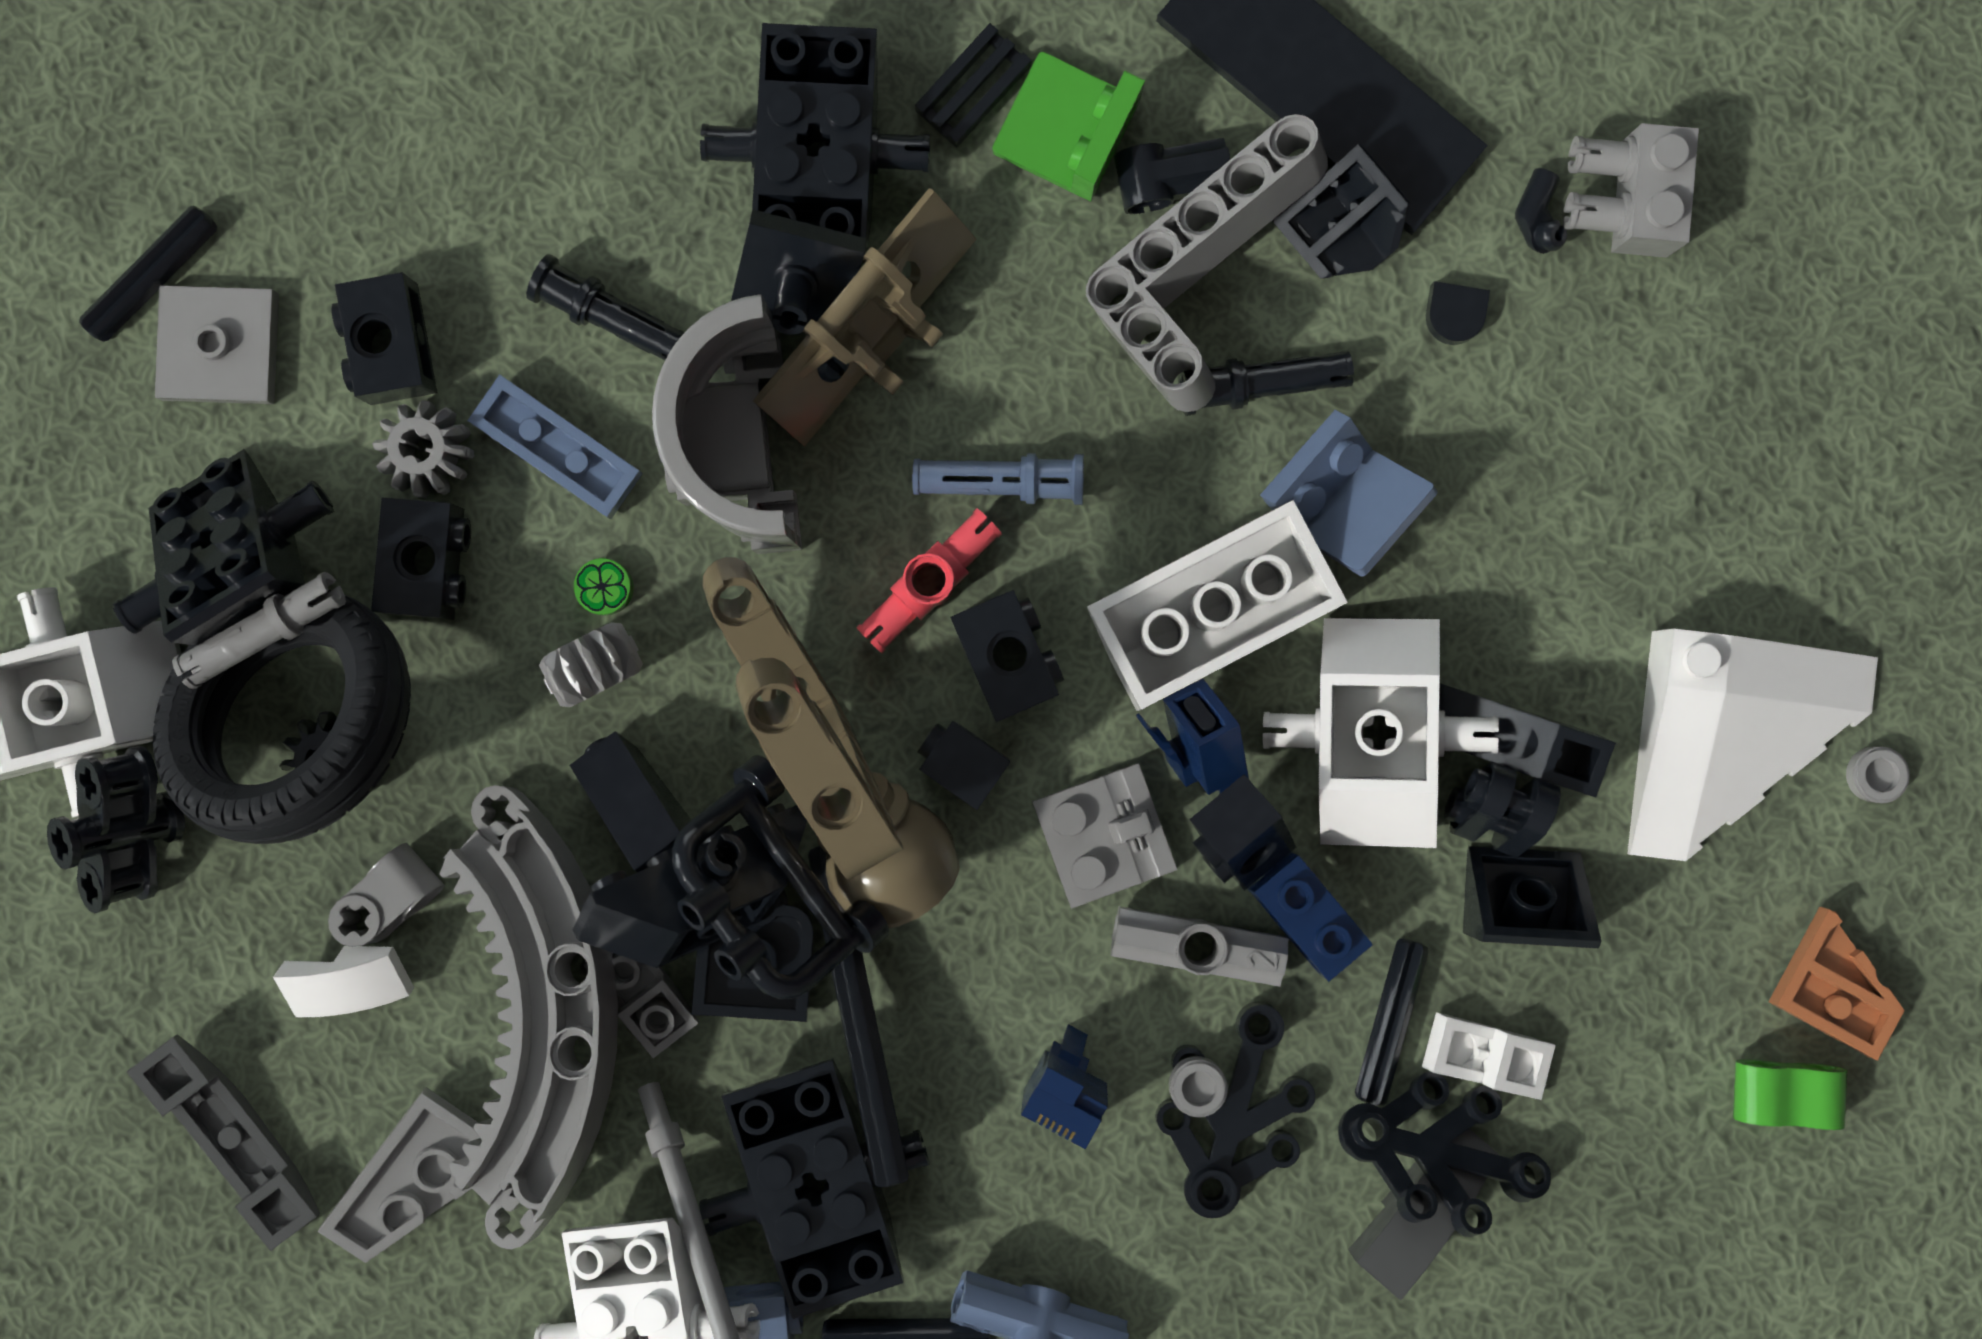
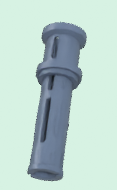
(930, 478)

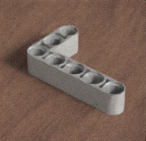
(1196, 253)

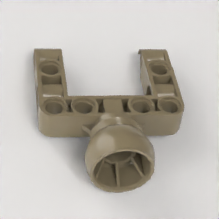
(872, 833)

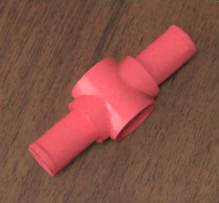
(951, 558)

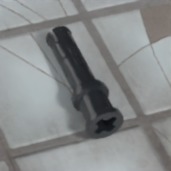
(590, 303)
(1240, 382)

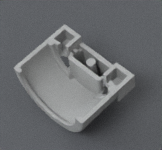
(715, 434)

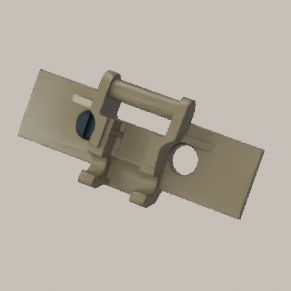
(868, 320)

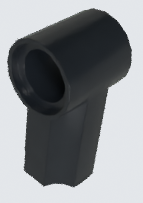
(1159, 175)

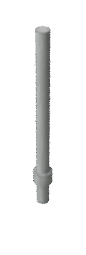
(666, 1144)

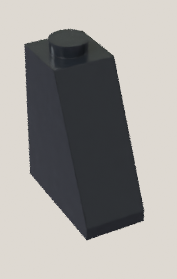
(630, 798)

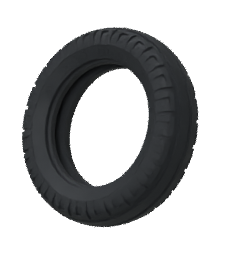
(331, 779)

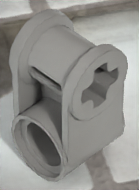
(390, 892)

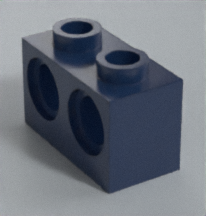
(1310, 916)

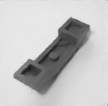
(231, 1135)

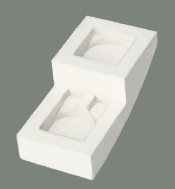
(352, 983)
(1488, 1056)

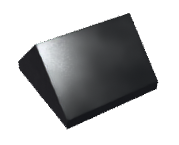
(1529, 899)

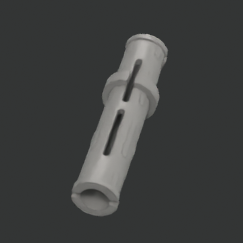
(278, 619)

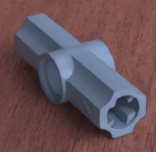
(1027, 1312)

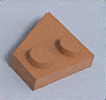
(1837, 989)

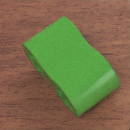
(1790, 1094)

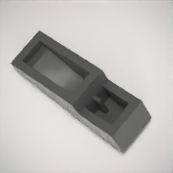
(1400, 1250)

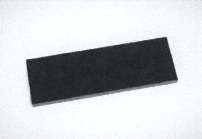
(1309, 64)

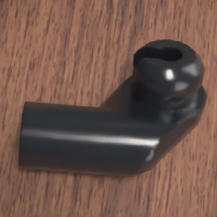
(1533, 216)

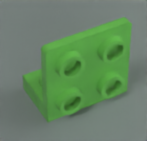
(1067, 124)

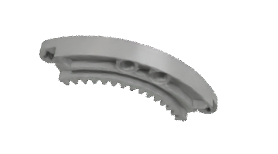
(548, 1098)

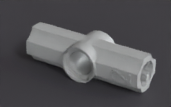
(1234, 954)

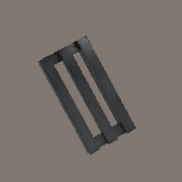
(1004, 50)

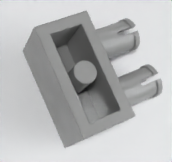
(1652, 192)

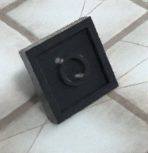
(795, 268)

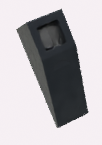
(1535, 743)

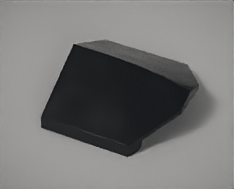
(1347, 217)

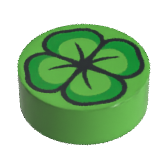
(603, 587)

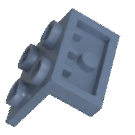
(1349, 494)

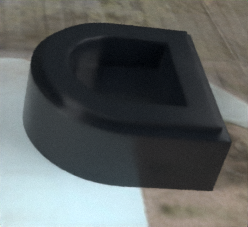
(1455, 312)

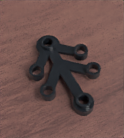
(1236, 1122)
(1437, 1154)

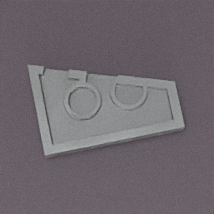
(403, 1179)

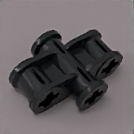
(115, 829)

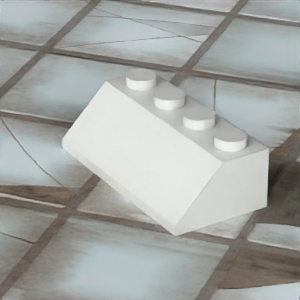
(1215, 605)

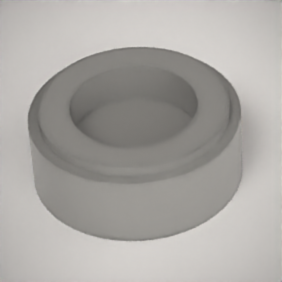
(1877, 774)
(1198, 1086)

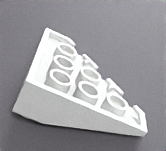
(1728, 725)

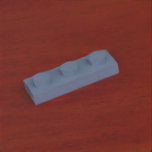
(555, 447)

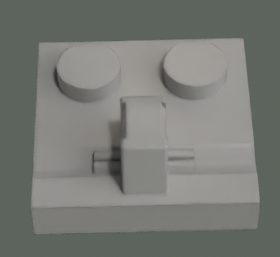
(1104, 835)

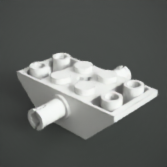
(102, 676)
(1392, 791)
(636, 1285)

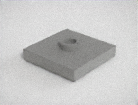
(216, 344)

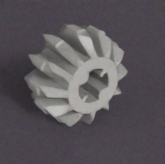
(403, 441)
(590, 664)

